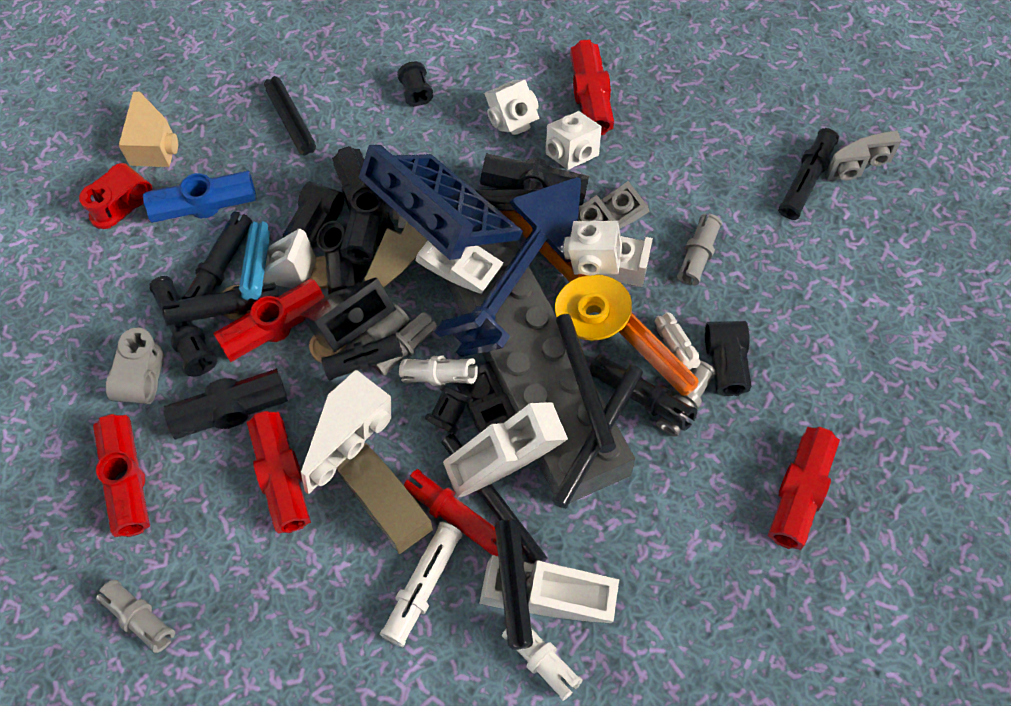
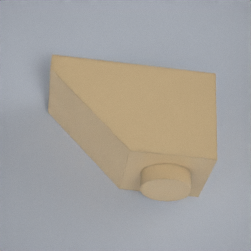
(147, 135)

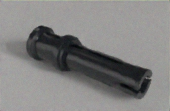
(186, 337)

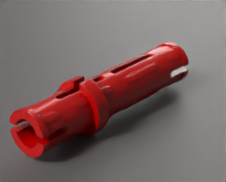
(445, 505)

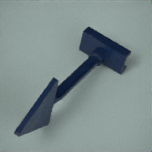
(551, 218)

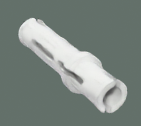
(399, 627)

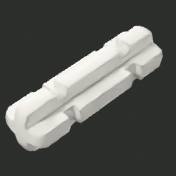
(677, 340)

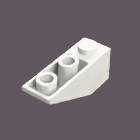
(347, 420)

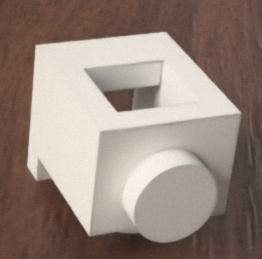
(633, 261)

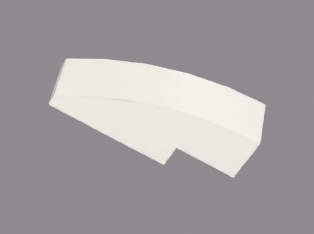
(505, 448)
(557, 591)

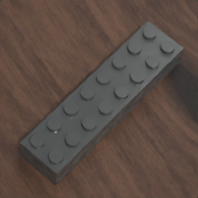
(538, 370)

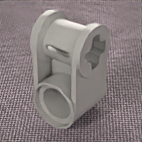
(135, 368)

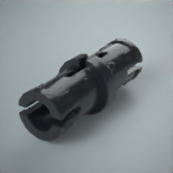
(338, 364)

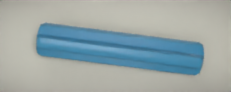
(254, 261)

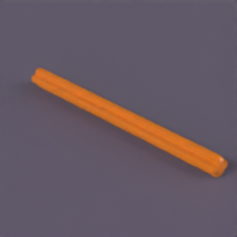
(634, 331)

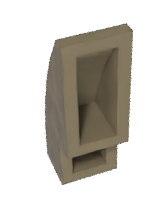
(395, 254)
(385, 499)

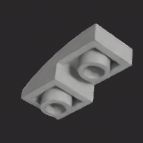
(872, 150)
(620, 205)

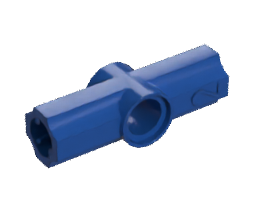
(199, 196)

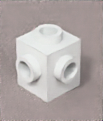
(512, 107)
(573, 140)
(594, 247)

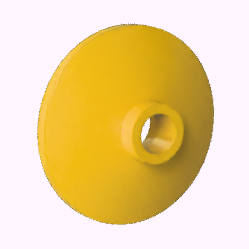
(597, 295)

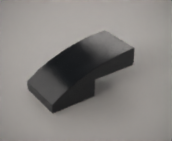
(489, 401)

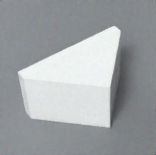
(290, 260)

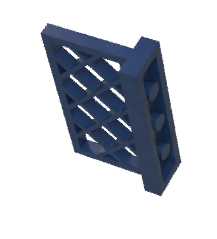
(435, 201)

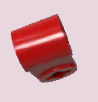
(116, 191)

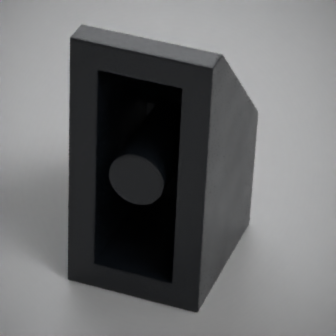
(348, 313)

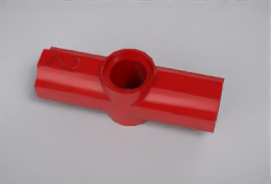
(592, 84)
(253, 330)
(278, 472)
(804, 488)
(126, 495)

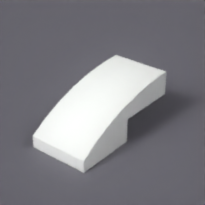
(472, 271)

